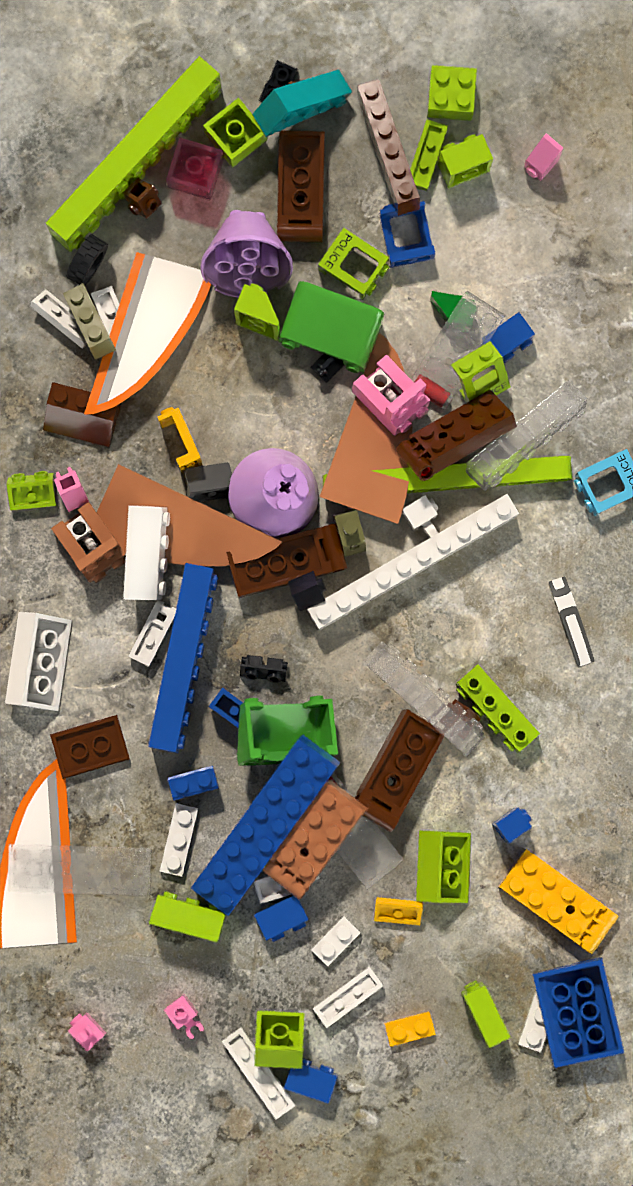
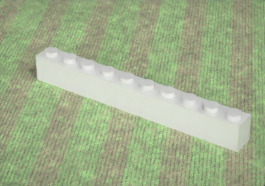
(413, 562)

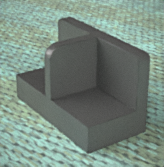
(208, 482)

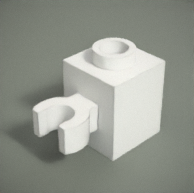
(421, 514)

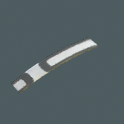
(571, 621)

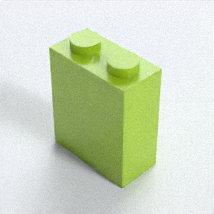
(485, 1013)

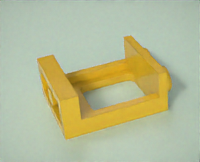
(192, 459)

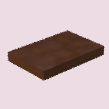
(90, 746)

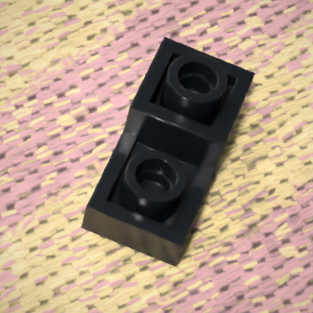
(280, 76)

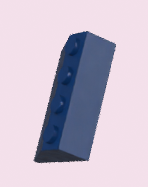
(578, 1012)

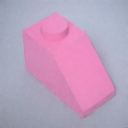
(543, 157)

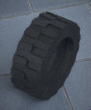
(87, 260)

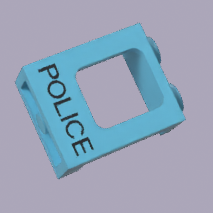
(624, 466)

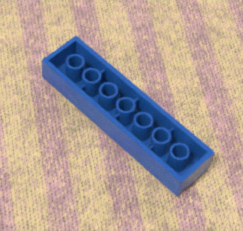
(182, 658)
(265, 825)

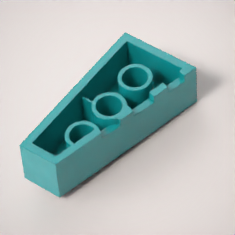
(301, 101)

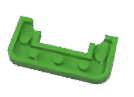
(332, 325)
(271, 731)

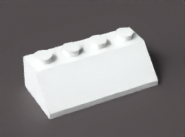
(146, 553)
(38, 661)

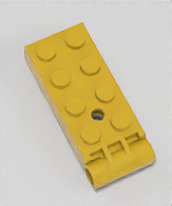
(548, 895)

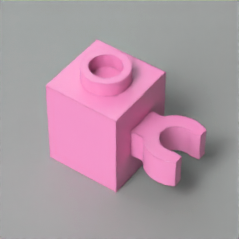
(71, 490)
(182, 1013)
(86, 1031)

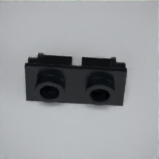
(327, 367)
(252, 668)

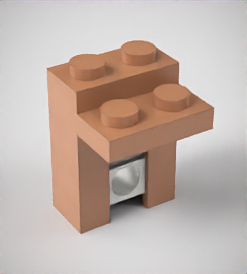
(100, 558)

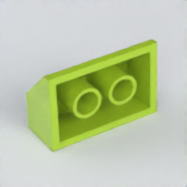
(256, 312)
(443, 867)
(187, 916)

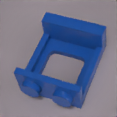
(411, 253)

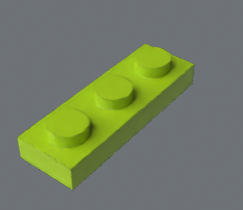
(427, 153)

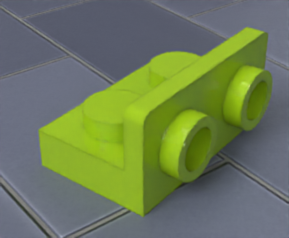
(31, 490)

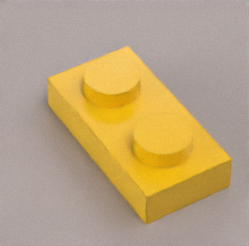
(398, 911)
(409, 1028)

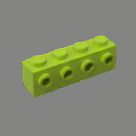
(497, 708)

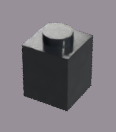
(307, 590)

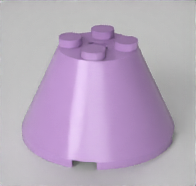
(246, 253)
(273, 492)

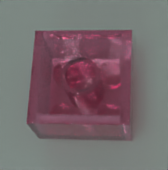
(195, 168)

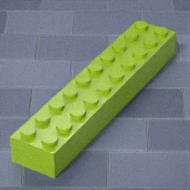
(135, 154)

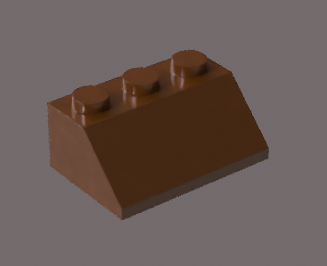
(66, 416)

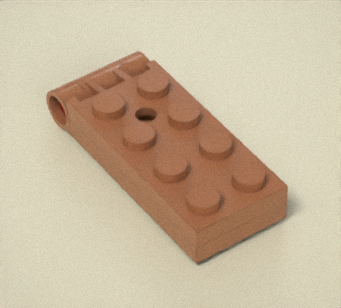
(319, 830)

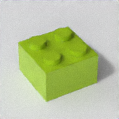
(451, 92)
(235, 132)
(465, 160)
(279, 1039)

